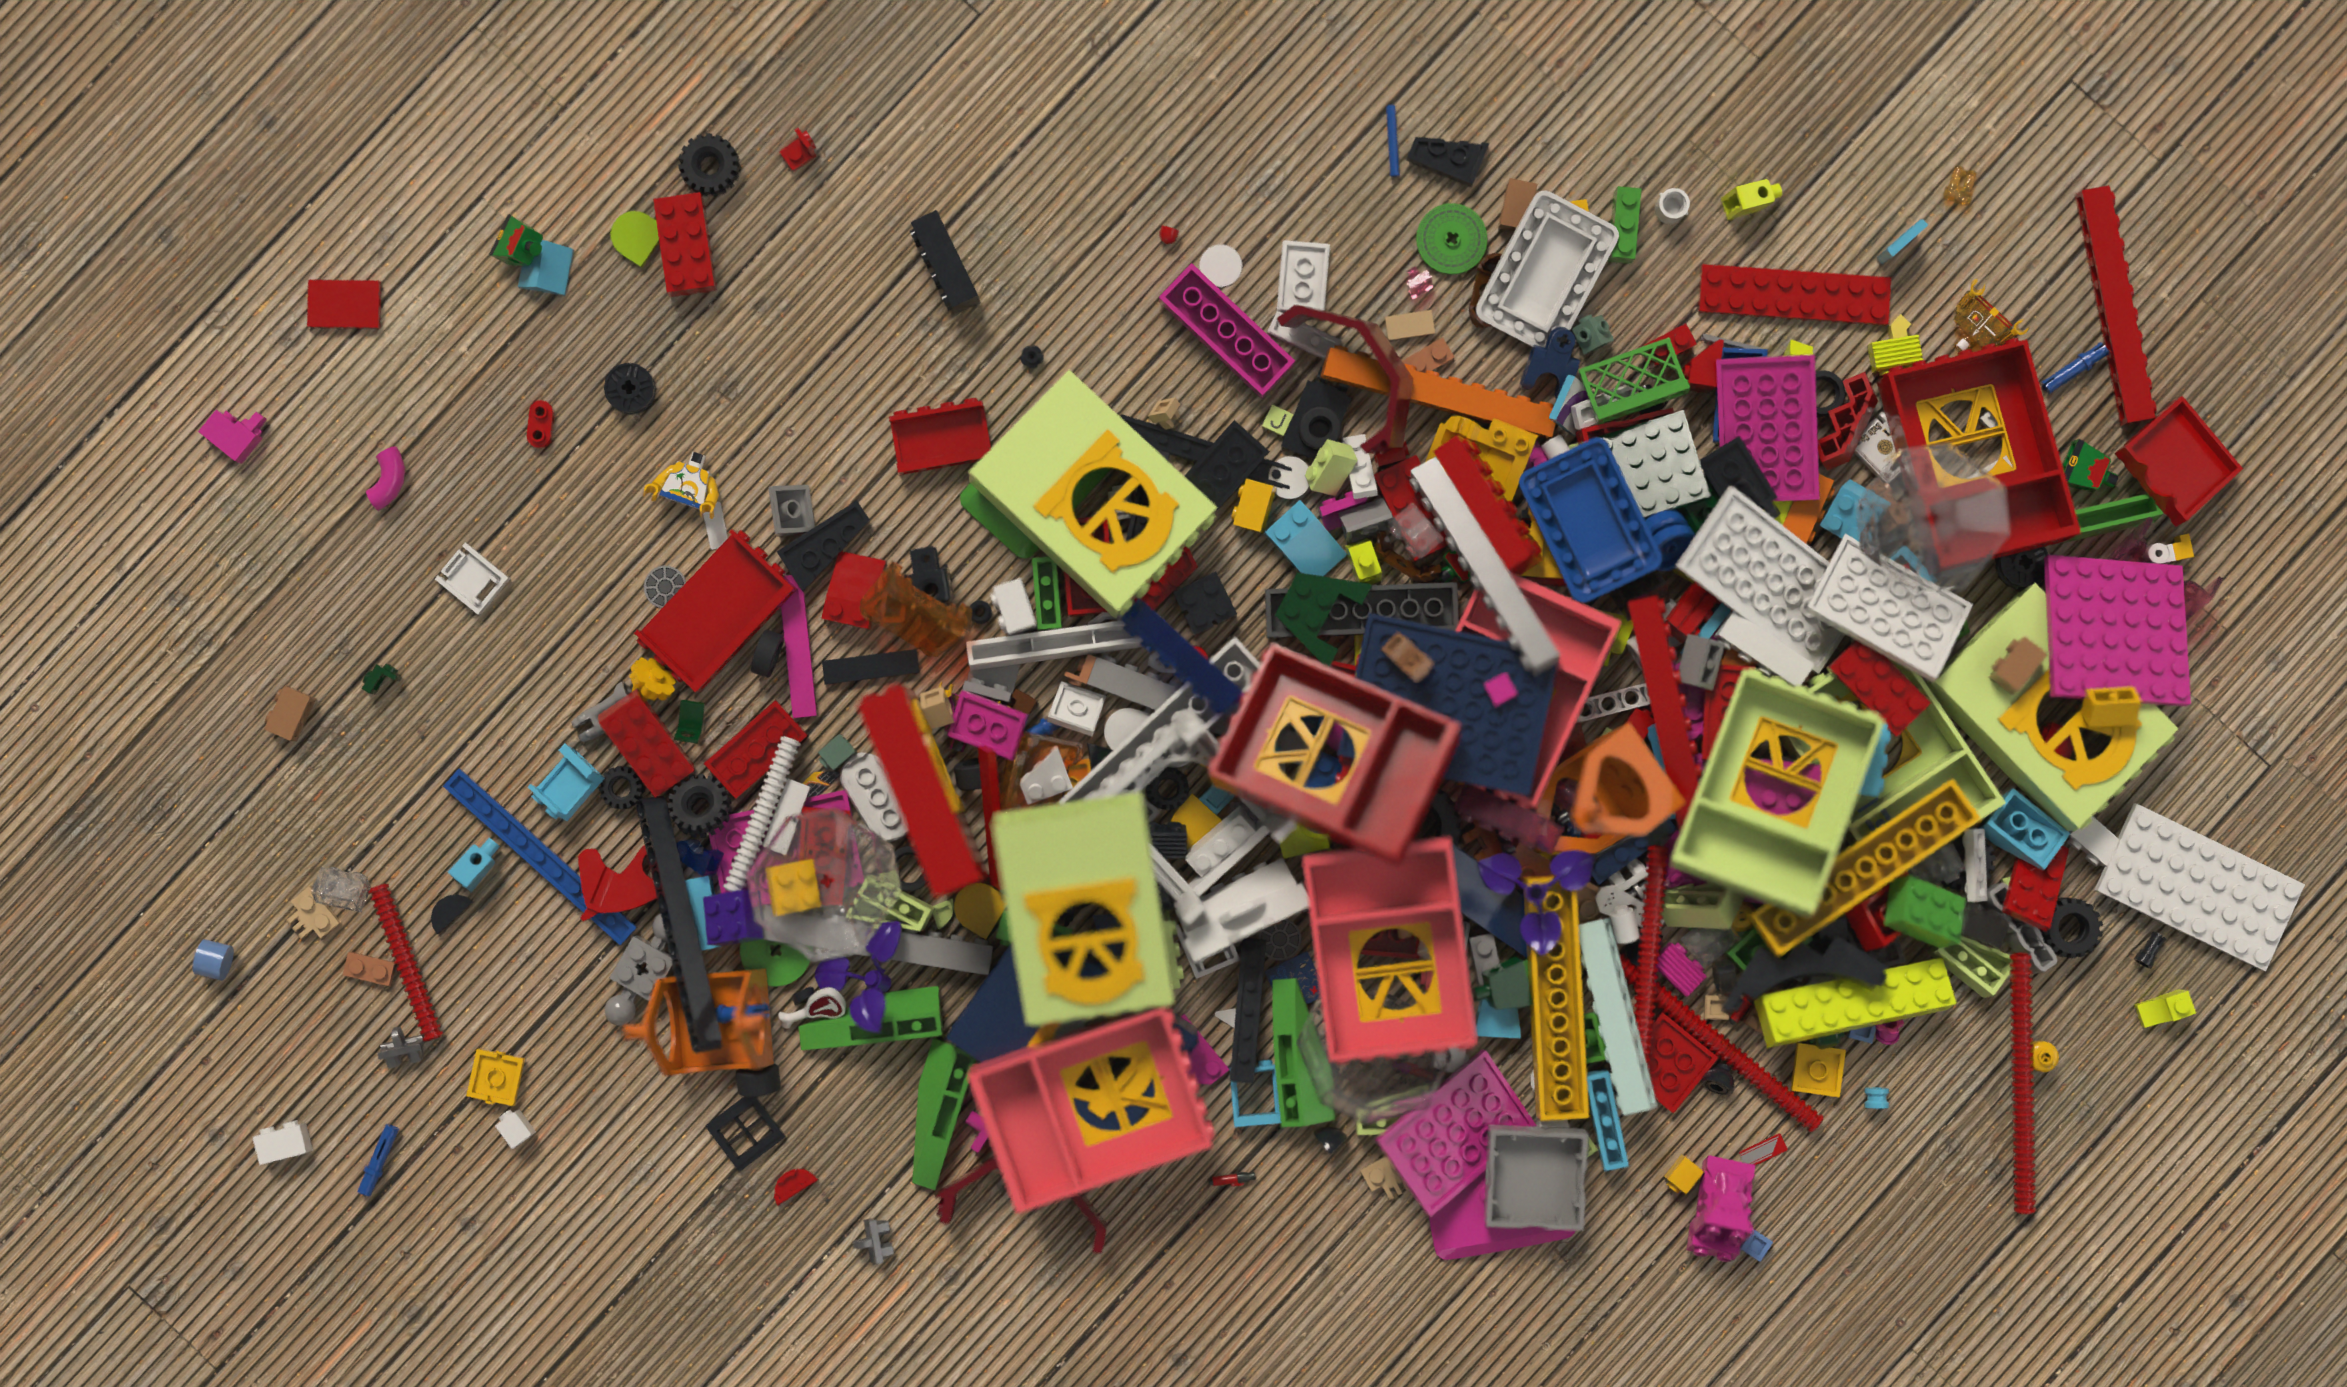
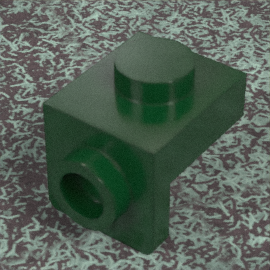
(375, 678)

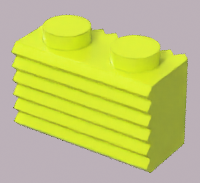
(1894, 353)

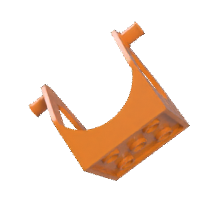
(1625, 782)
(744, 1040)

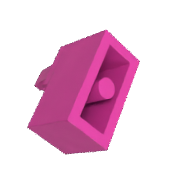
(233, 437)

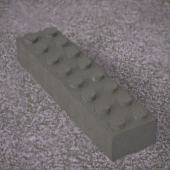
(1419, 603)

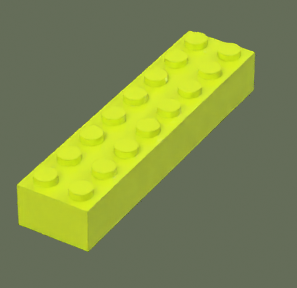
(1848, 1006)

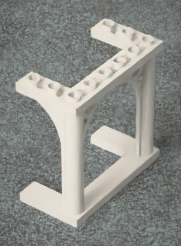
(1193, 731)

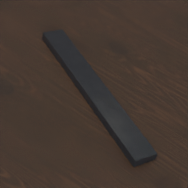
(1192, 448)

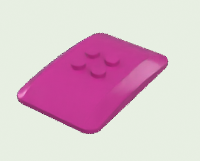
(1461, 1231)

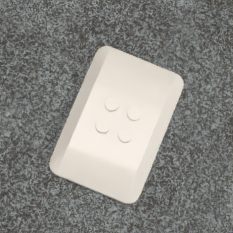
(1546, 269)

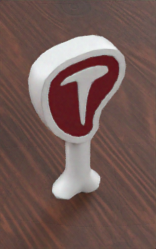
(824, 1003)

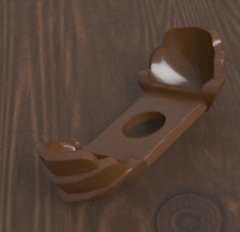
(1484, 271)
(1384, 551)

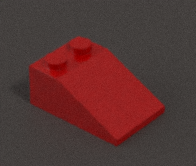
(848, 585)
(1868, 919)

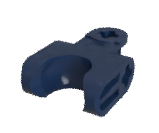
(1553, 359)

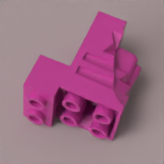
(1722, 1209)

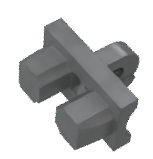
(400, 1045)
(876, 1250)

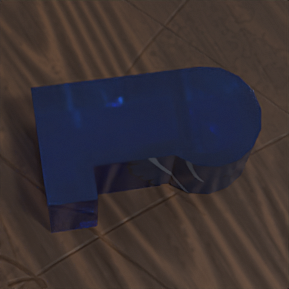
(698, 858)

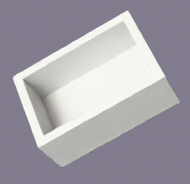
(1015, 608)

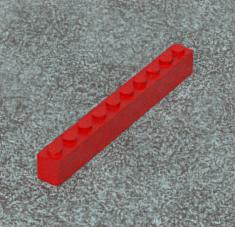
(2115, 305)
(1666, 700)

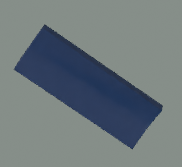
(1493, 911)

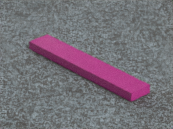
(798, 654)

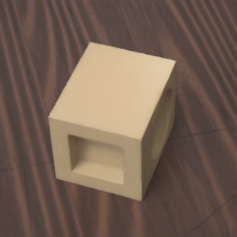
(936, 708)

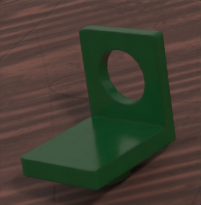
(690, 721)

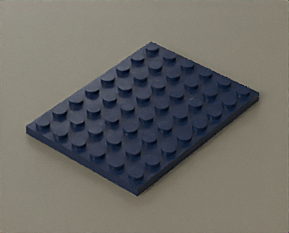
(1496, 742)

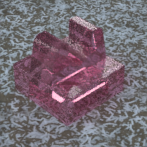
(1418, 282)

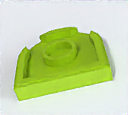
(635, 236)

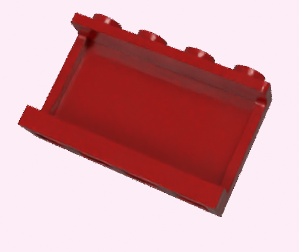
(940, 436)

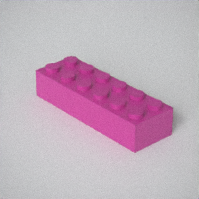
(1226, 331)

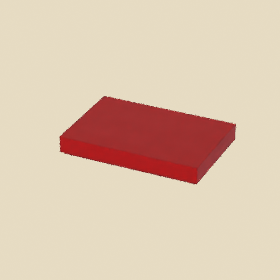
(344, 304)

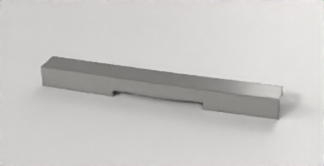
(1709, 338)

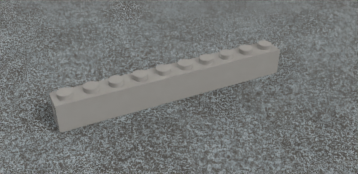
(1485, 567)
(1153, 693)
(935, 951)

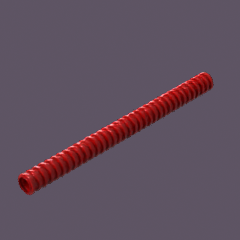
(1649, 945)
(1728, 1052)
(2022, 1083)

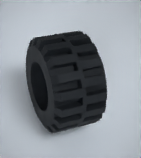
(2088, 931)

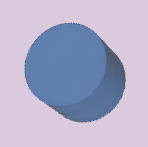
(213, 960)

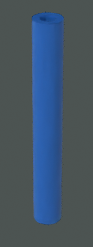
(1392, 140)

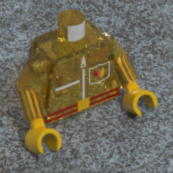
(1981, 323)

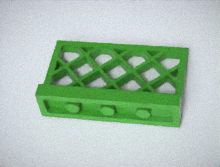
(1643, 399)

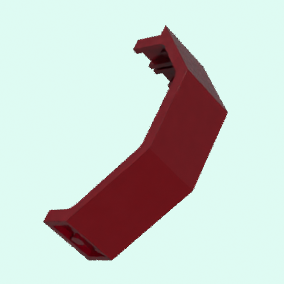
(1401, 380)
(949, 1194)

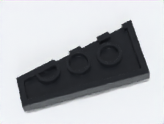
(818, 547)

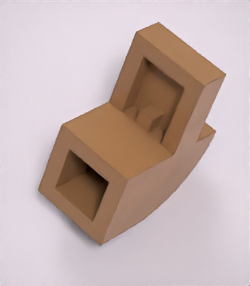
(1407, 657)

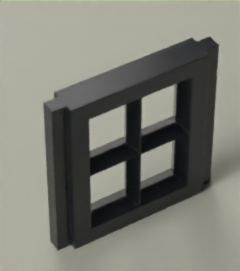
(759, 1147)

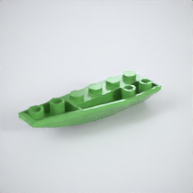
(906, 1016)
(1296, 1093)
(938, 1108)

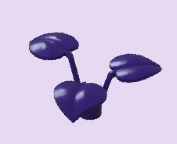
(1540, 928)
(869, 1008)

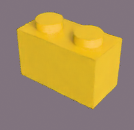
(1253, 506)
(2111, 706)

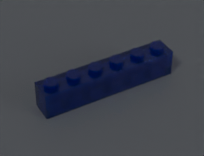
(1183, 657)

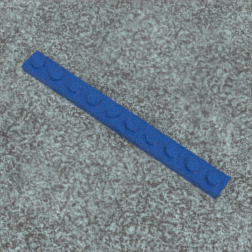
(533, 850)

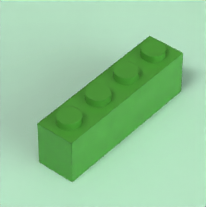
(2116, 516)

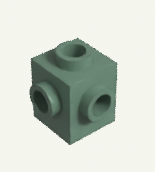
(1592, 333)

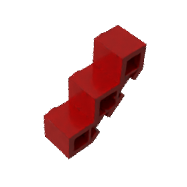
(1848, 422)

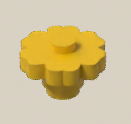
(652, 679)

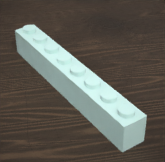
(1616, 1017)

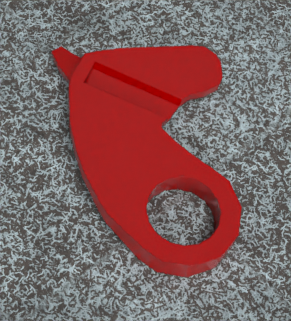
(613, 892)

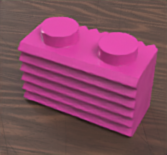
(1679, 970)

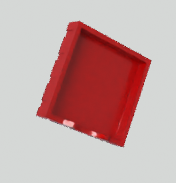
(2179, 461)

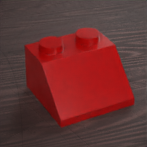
(1702, 369)

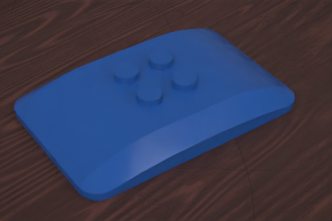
(1590, 520)

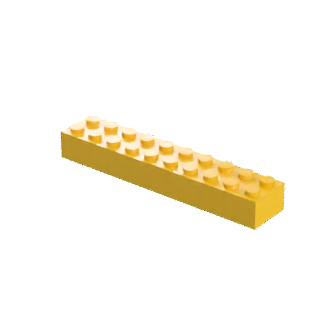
(1872, 864)
(1558, 1011)

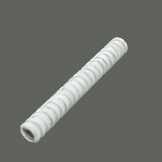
(762, 813)

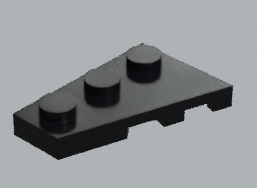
(1450, 159)

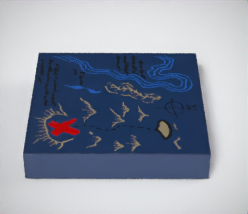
(1302, 969)

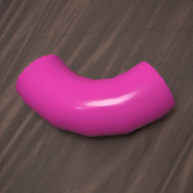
(390, 480)

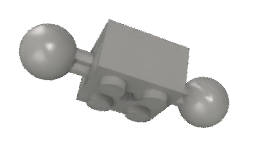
(621, 1008)

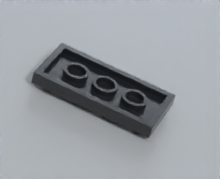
(1226, 464)

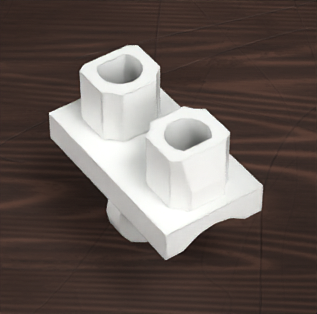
(1638, 871)

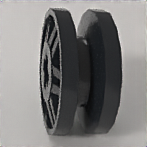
(641, 397)
(2017, 575)

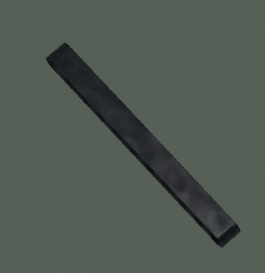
(679, 924)

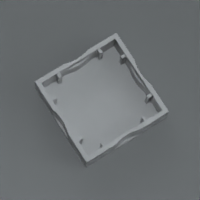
(1535, 1177)

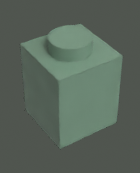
(836, 752)

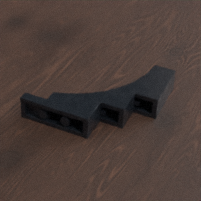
(1839, 961)

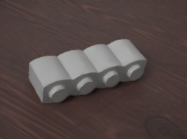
(2020, 935)

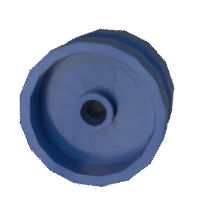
(1671, 536)

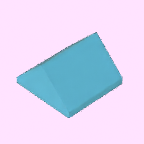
(548, 270)

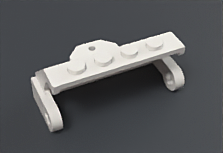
(1244, 908)

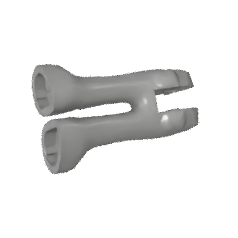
(620, 691)

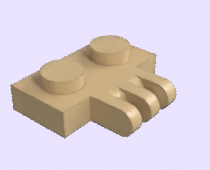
(312, 915)
(1383, 1174)

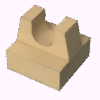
(1165, 412)

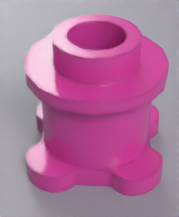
(1888, 1032)

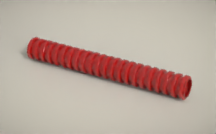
(405, 962)

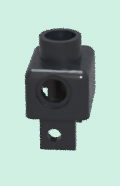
(930, 573)

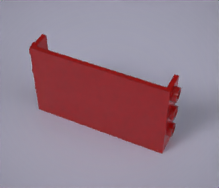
(716, 611)

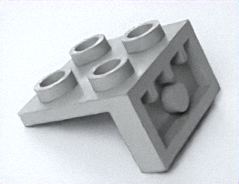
(993, 682)

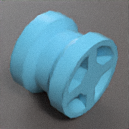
(1876, 1097)

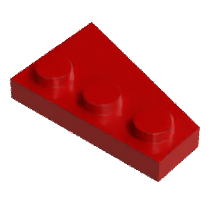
(1171, 580)

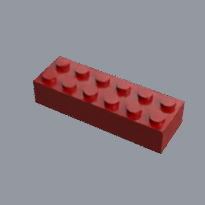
(1488, 504)

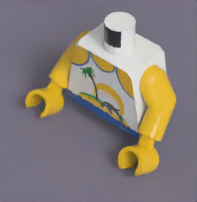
(687, 485)

